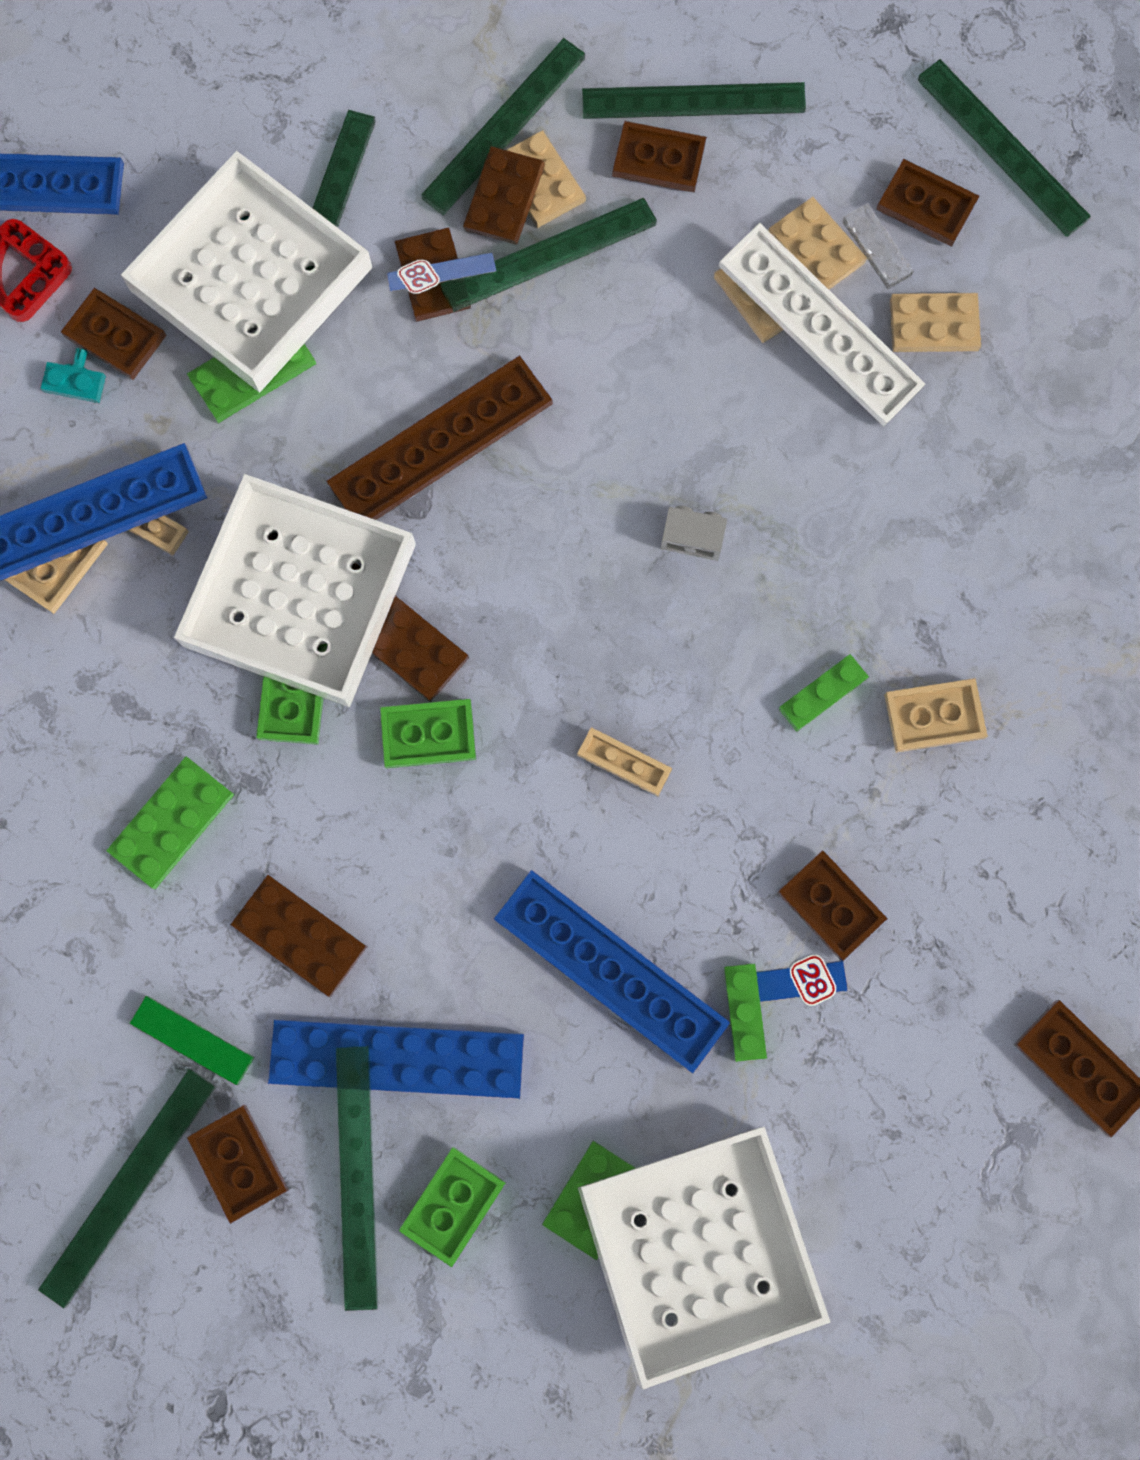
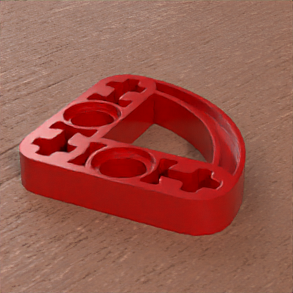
(42, 262)

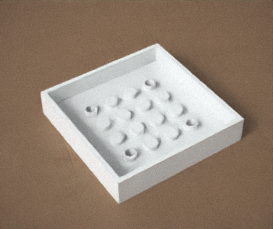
(247, 271)
(296, 590)
(702, 1257)

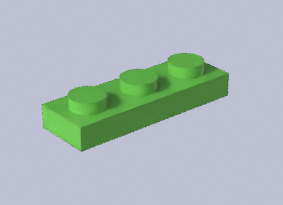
(823, 692)
(745, 1012)

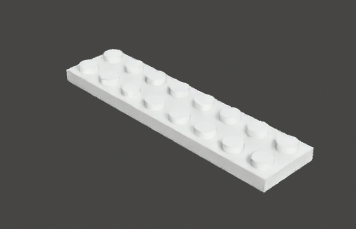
(821, 324)

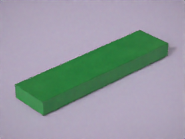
(192, 1040)

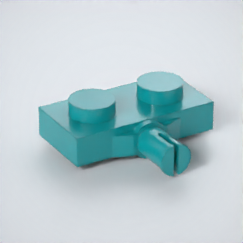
(74, 379)

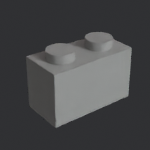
(694, 533)

